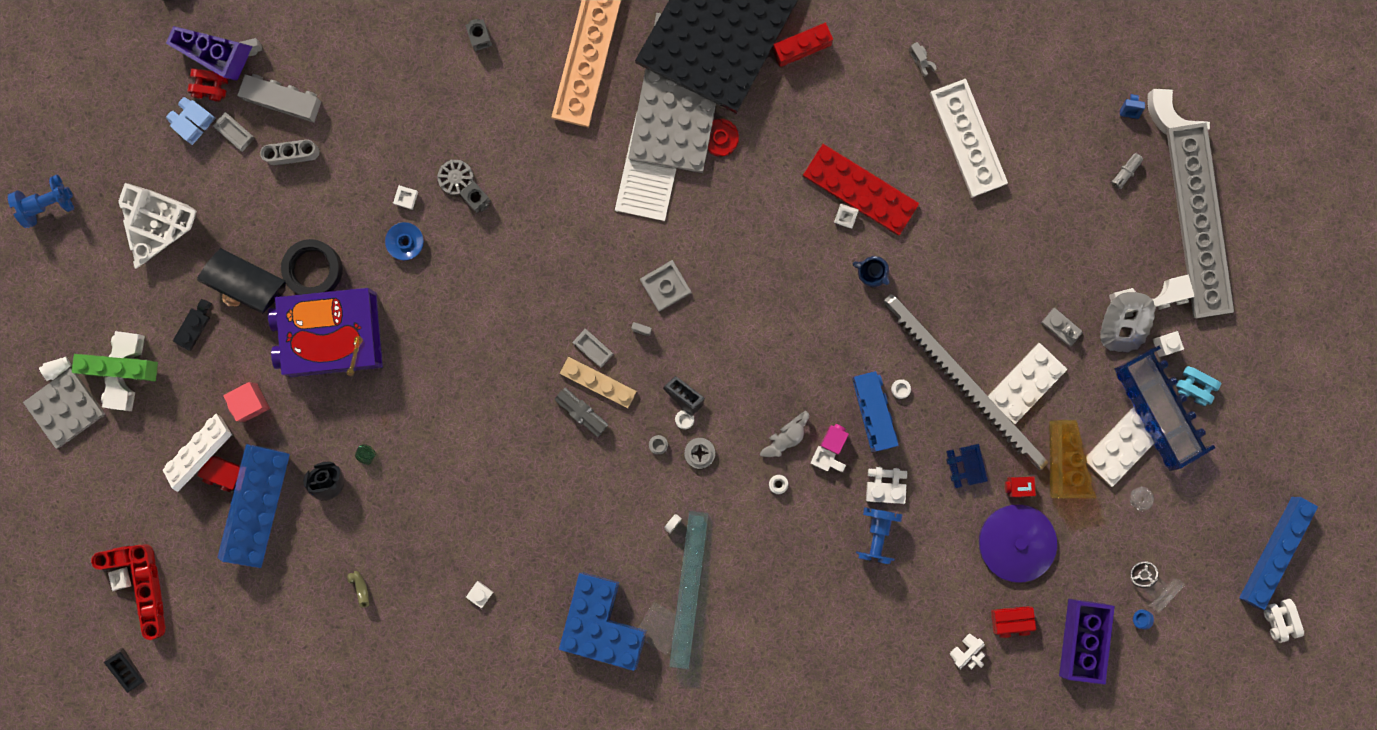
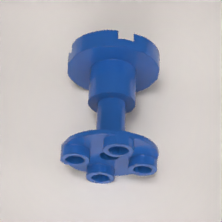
(34, 204)
(879, 527)

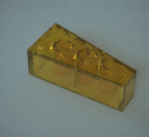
(1067, 462)

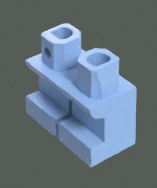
(182, 123)

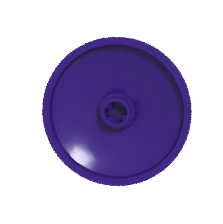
(1017, 543)

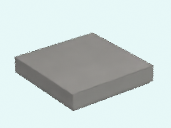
(665, 285)

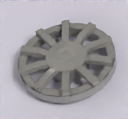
(454, 176)

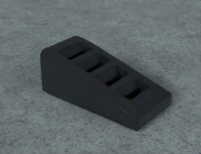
(681, 399)
(125, 659)

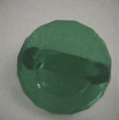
(365, 454)

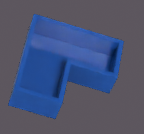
(591, 631)

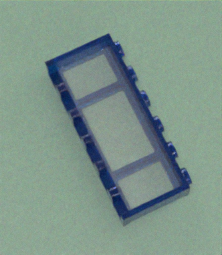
(1162, 410)

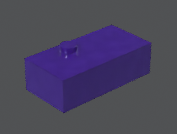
(1086, 641)

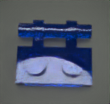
(972, 463)

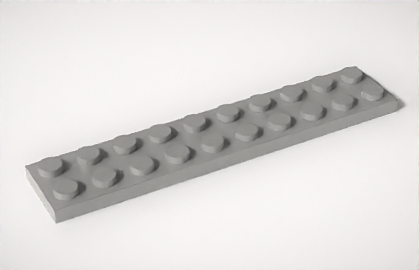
(1200, 219)

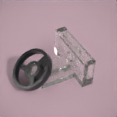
(1155, 586)

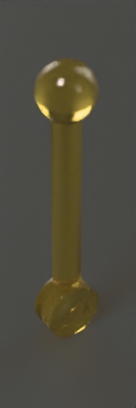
(358, 340)

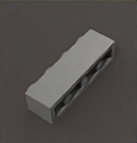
(279, 98)

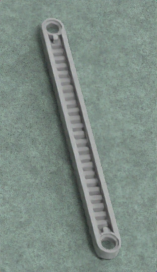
(966, 383)

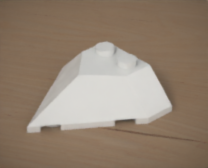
(152, 221)

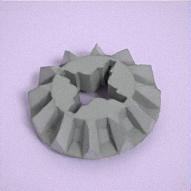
(693, 459)

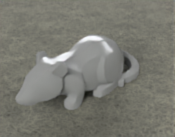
(791, 436)

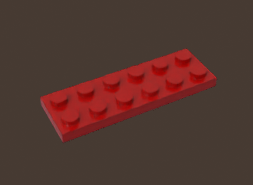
(860, 189)

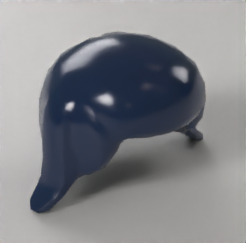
(873, 271)

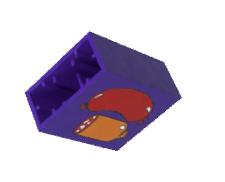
(320, 332)

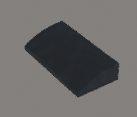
(241, 280)

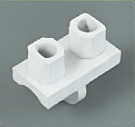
(962, 659)

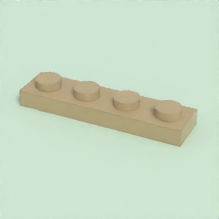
(598, 382)

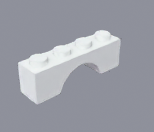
(1174, 290)
(116, 392)

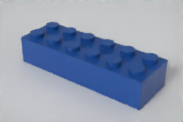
(253, 506)

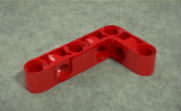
(144, 575)

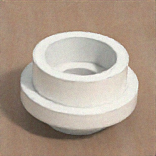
(784, 484)

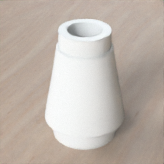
(55, 368)

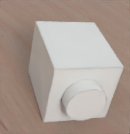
(1169, 343)

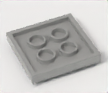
(64, 408)

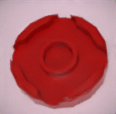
(719, 143)

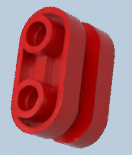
(199, 90)

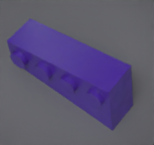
(215, 53)

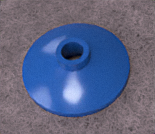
(396, 236)

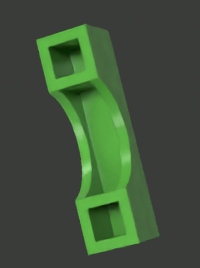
(114, 367)

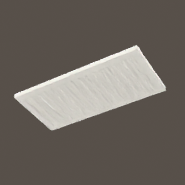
(645, 188)

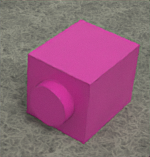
(834, 438)

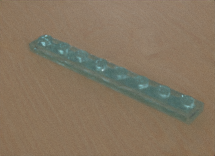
(688, 590)

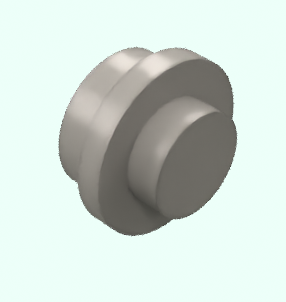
(658, 444)

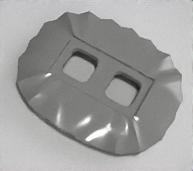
(1115, 319)

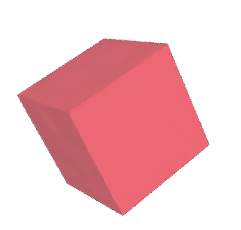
(246, 402)

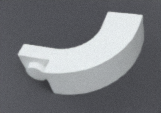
(1163, 113)

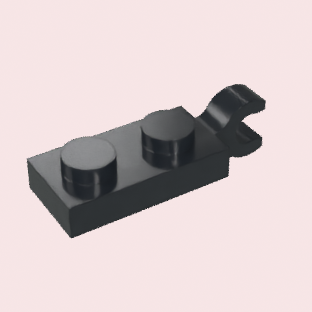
(193, 325)

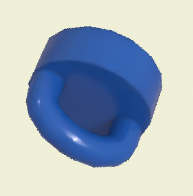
(1143, 619)

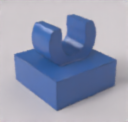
(1132, 108)

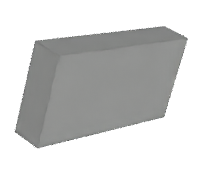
(233, 131)
(593, 348)

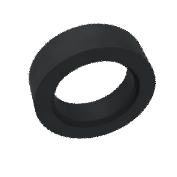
(298, 249)

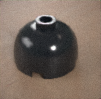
(324, 481)

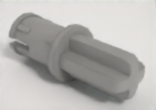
(1127, 170)

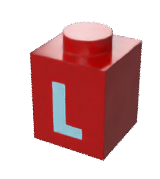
(1020, 486)

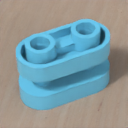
(1201, 396)

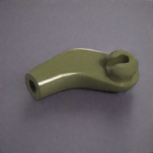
(361, 588)

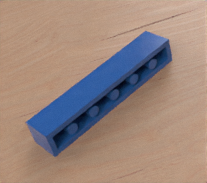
(1278, 552)

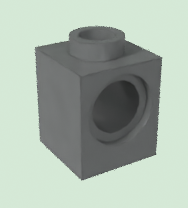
(478, 42)
(471, 190)

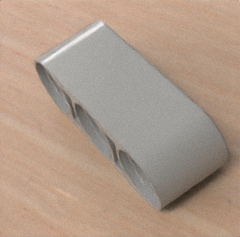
(281, 152)

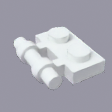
(886, 491)

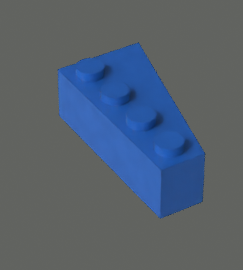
(875, 412)

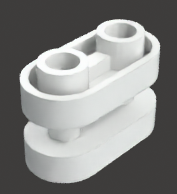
(1279, 630)

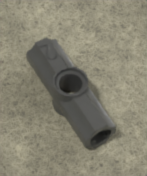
(581, 412)

